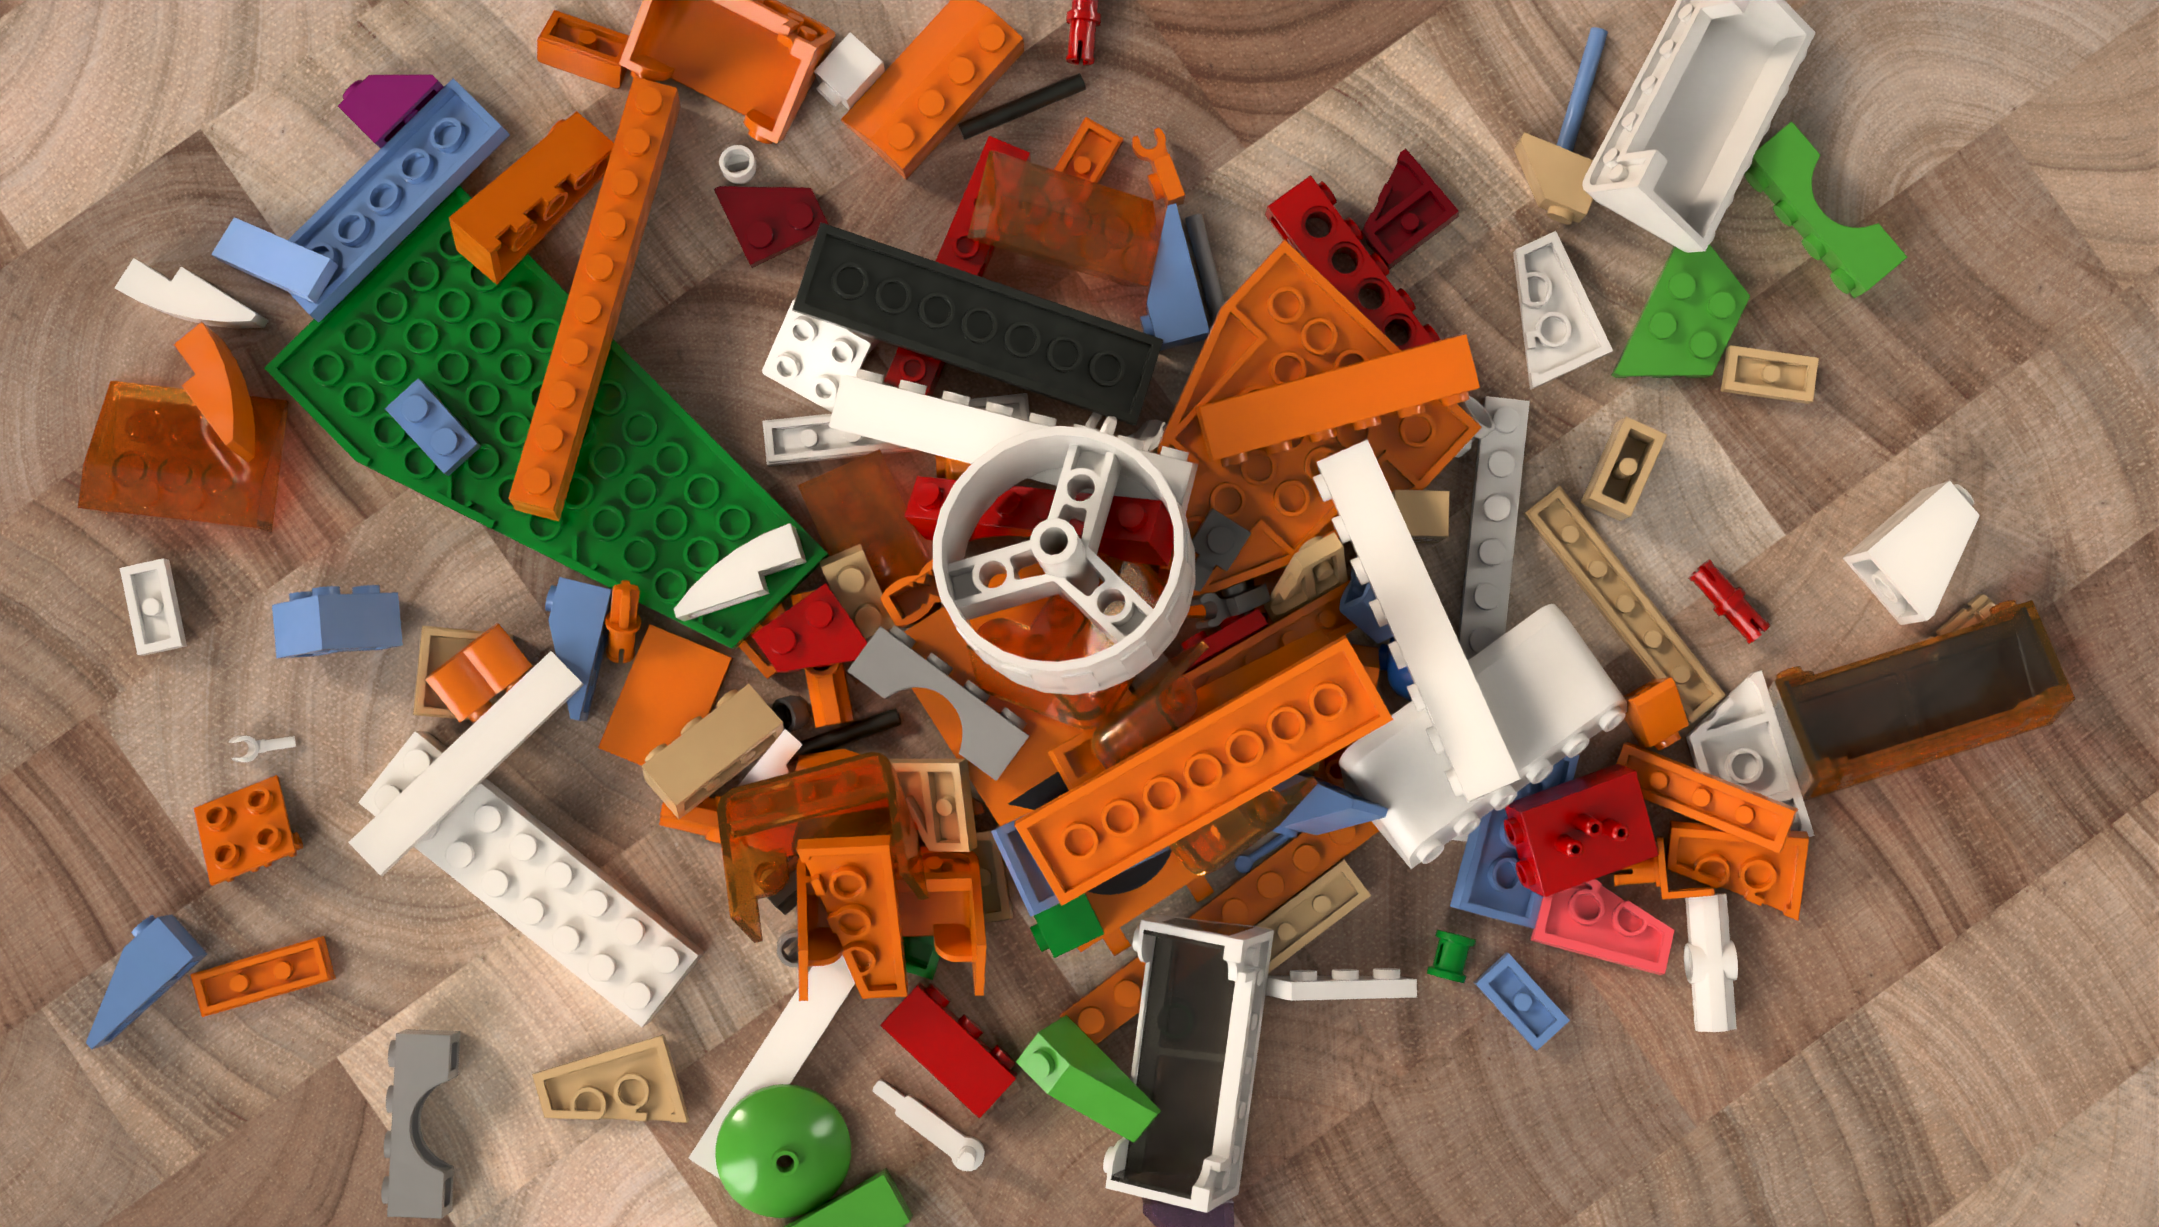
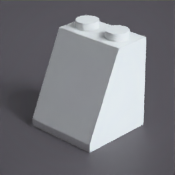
(1916, 551)

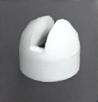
(738, 158)

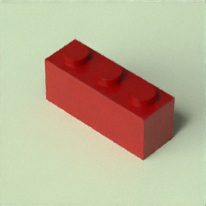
(951, 1048)

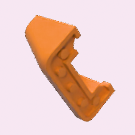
(734, 51)

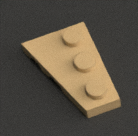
(621, 1083)

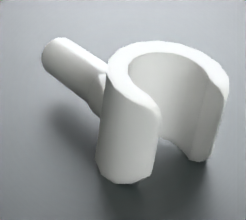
(261, 746)

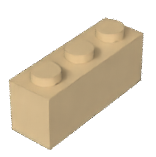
(712, 750)

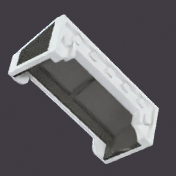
(1194, 1059)

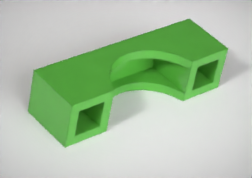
(1853, 255)

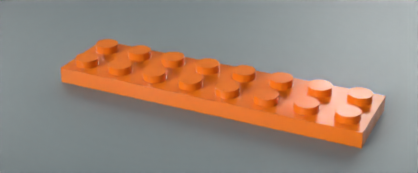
(1203, 770)

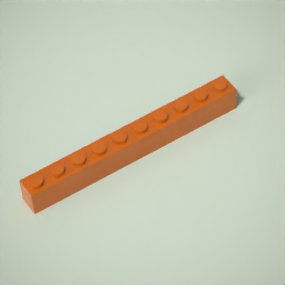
(595, 300)

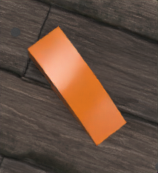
(219, 389)

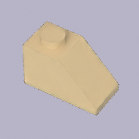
(1555, 178)

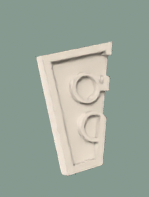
(1555, 312)

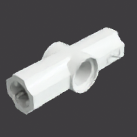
(1711, 963)

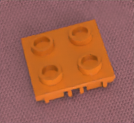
(245, 831)

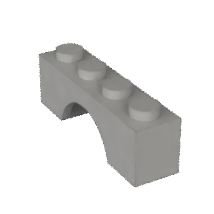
(892, 666)
(417, 1179)

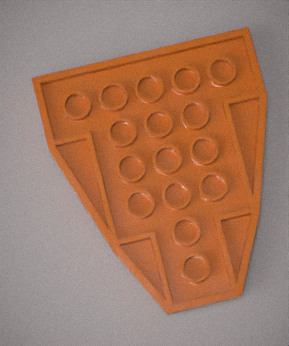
(1275, 331)

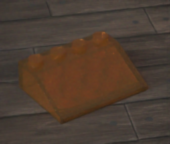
(166, 462)

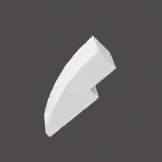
(186, 297)
(742, 573)

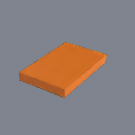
(662, 693)

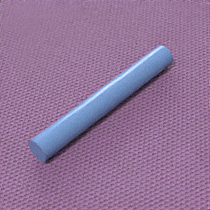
(1582, 88)

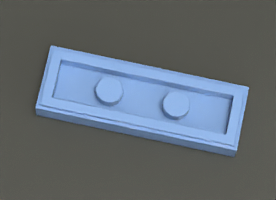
(275, 260)

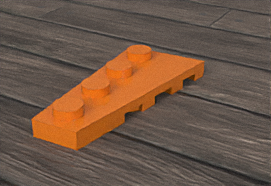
(862, 908)

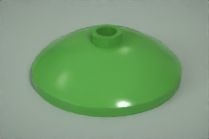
(775, 1124)

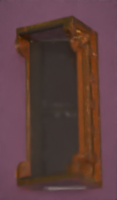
(1920, 701)

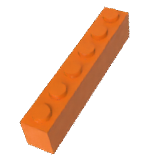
(1338, 398)

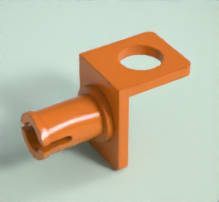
(1655, 872)

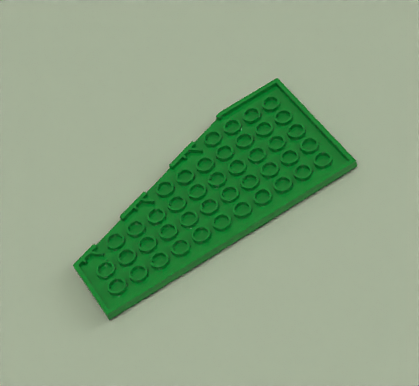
(649, 484)

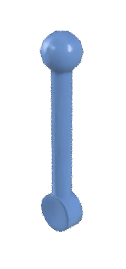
(1244, 863)

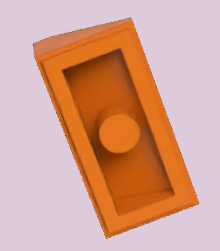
(582, 49)

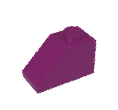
(387, 103)

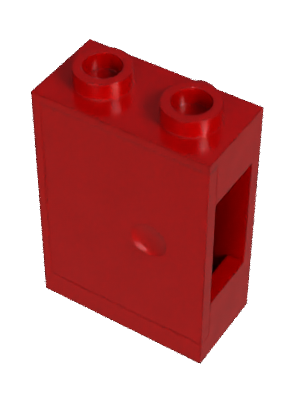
(1580, 830)

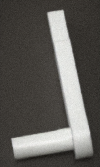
(965, 1151)

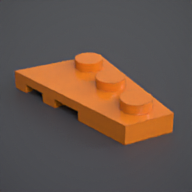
(1740, 865)

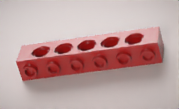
(1316, 200)
(960, 254)

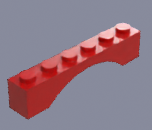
(1133, 532)

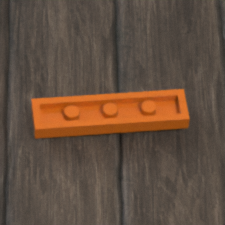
(1710, 798)

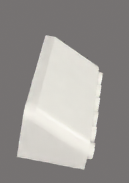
(1698, 116)
(1546, 704)

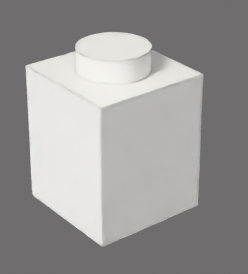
(848, 72)

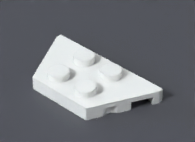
(1747, 748)

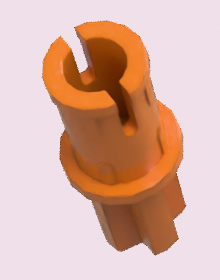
(623, 621)

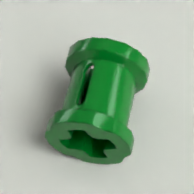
(1451, 956)

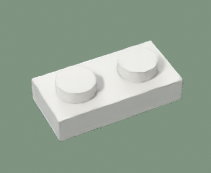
(153, 607)

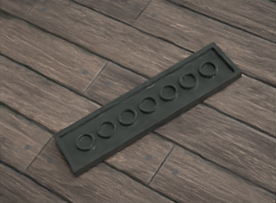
(977, 324)

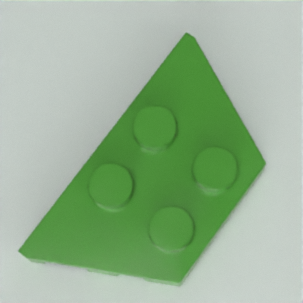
(1685, 319)

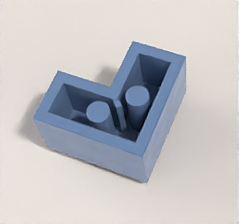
(334, 622)

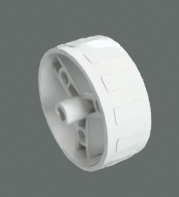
(1070, 563)

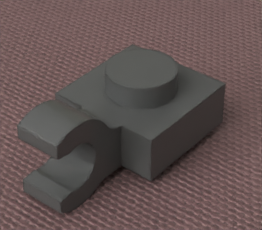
(1216, 544)
(1232, 602)

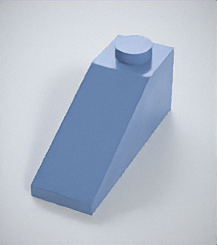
(1174, 297)
(579, 635)
(1326, 809)
(144, 972)

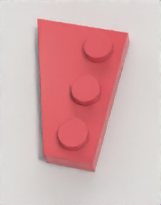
(1604, 927)

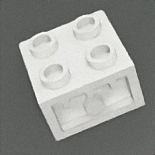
(814, 355)

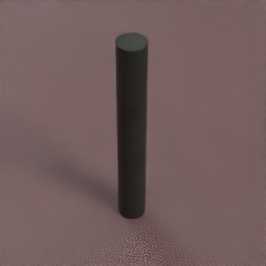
(1022, 106)
(849, 733)

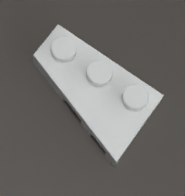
(1341, 985)

